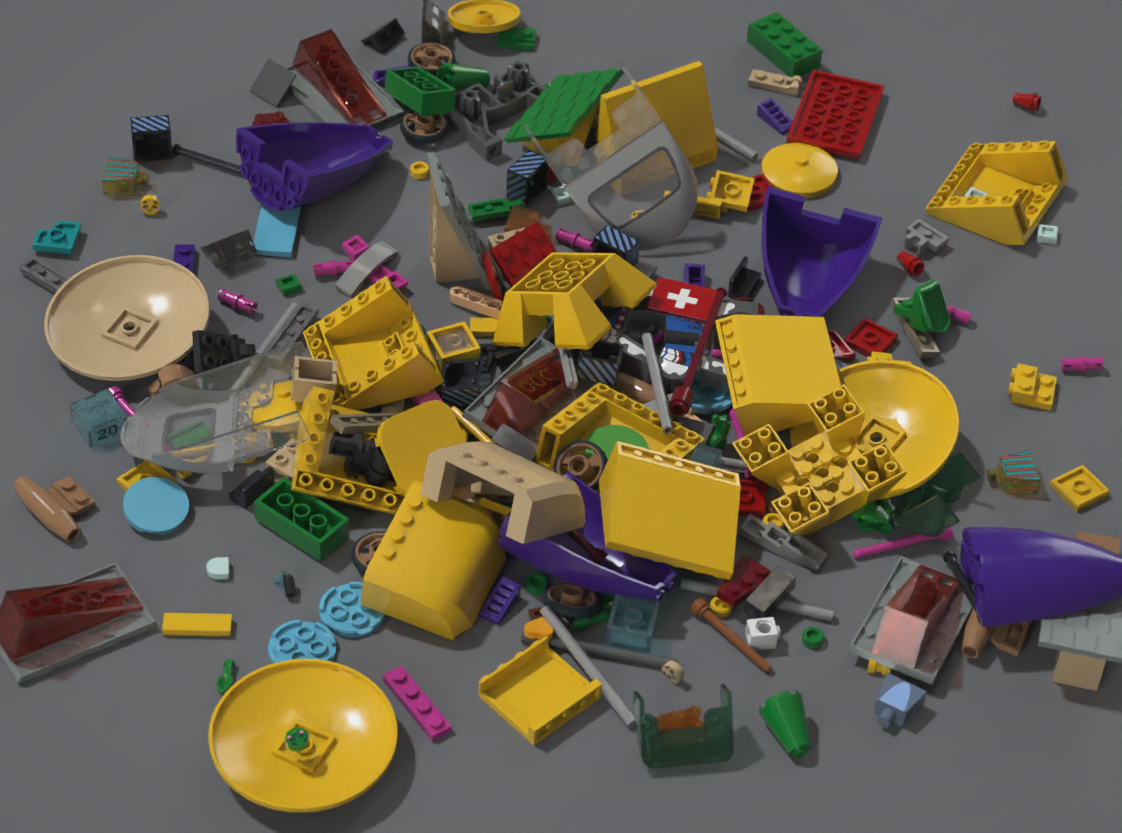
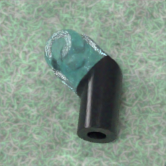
(287, 581)

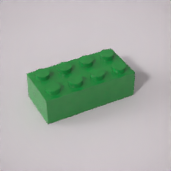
(784, 45)
(420, 91)
(302, 519)

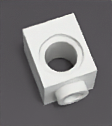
(762, 633)

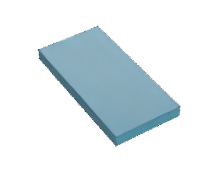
(276, 232)

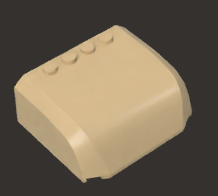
(542, 501)

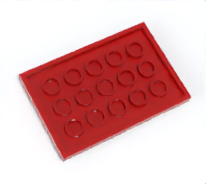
(836, 114)

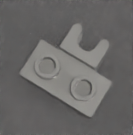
(924, 237)

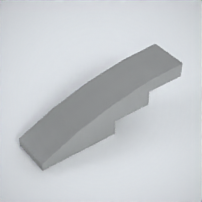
(781, 543)

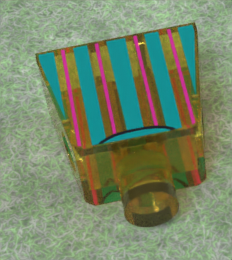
(122, 176)
(1016, 473)

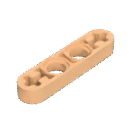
(466, 297)

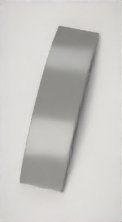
(365, 266)

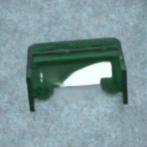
(925, 507)
(686, 745)

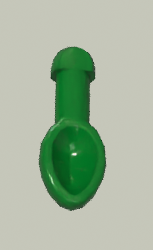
(583, 623)
(226, 680)

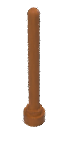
(701, 609)

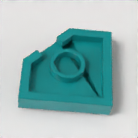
(58, 239)

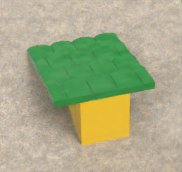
(564, 110)

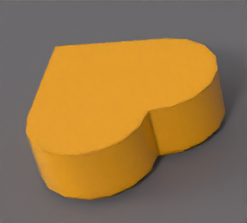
(538, 629)

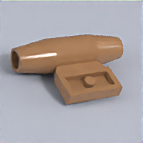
(634, 388)
(56, 504)
(1006, 637)

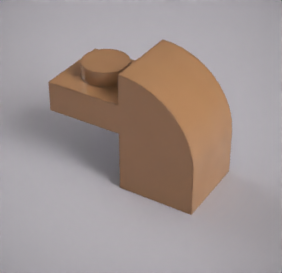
(168, 375)

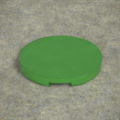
(607, 437)

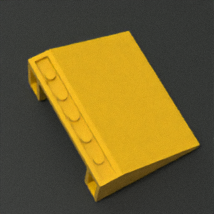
(682, 105)
(1020, 188)
(376, 349)
(776, 367)
(606, 407)
(323, 473)
(670, 510)

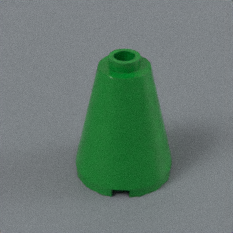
(462, 76)
(788, 722)

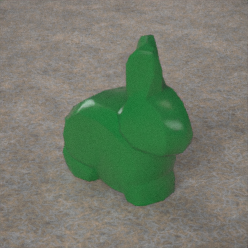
(719, 435)
(875, 516)

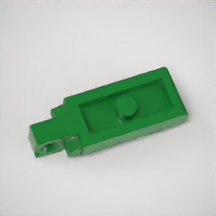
(492, 209)

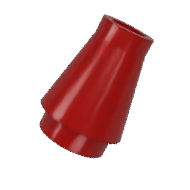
(1027, 100)
(912, 264)

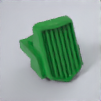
(926, 309)

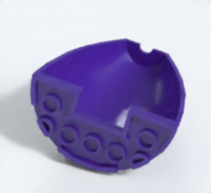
(306, 160)
(812, 256)
(569, 562)
(1036, 574)

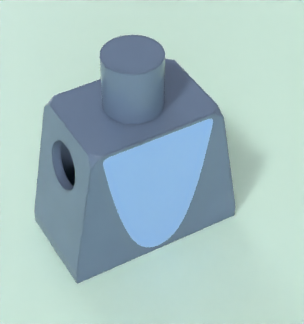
(898, 701)

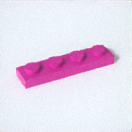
(417, 703)

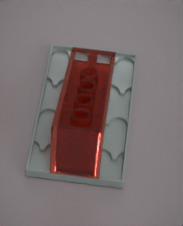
(336, 85)
(526, 393)
(68, 621)
(914, 621)

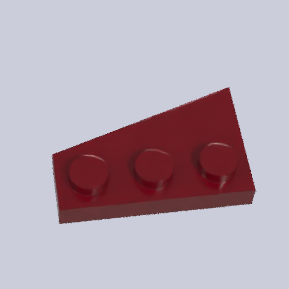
(745, 579)

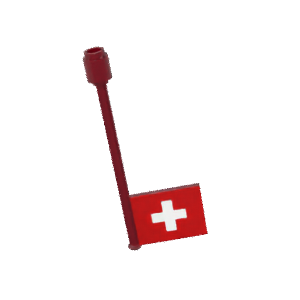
(693, 304)

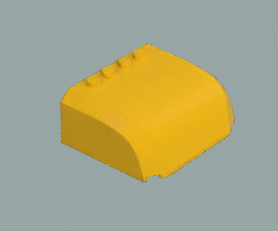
(435, 564)

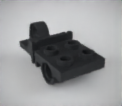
(217, 350)
(361, 458)

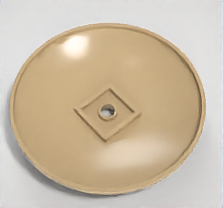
(98, 304)

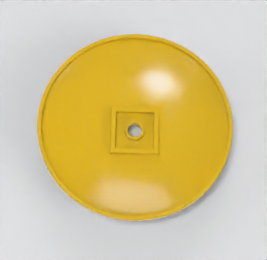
(906, 410)
(347, 726)

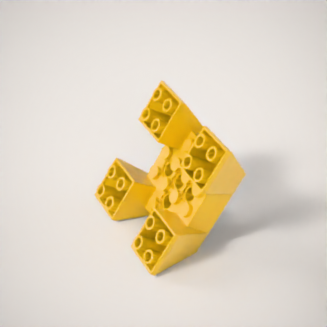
(566, 289)
(826, 473)

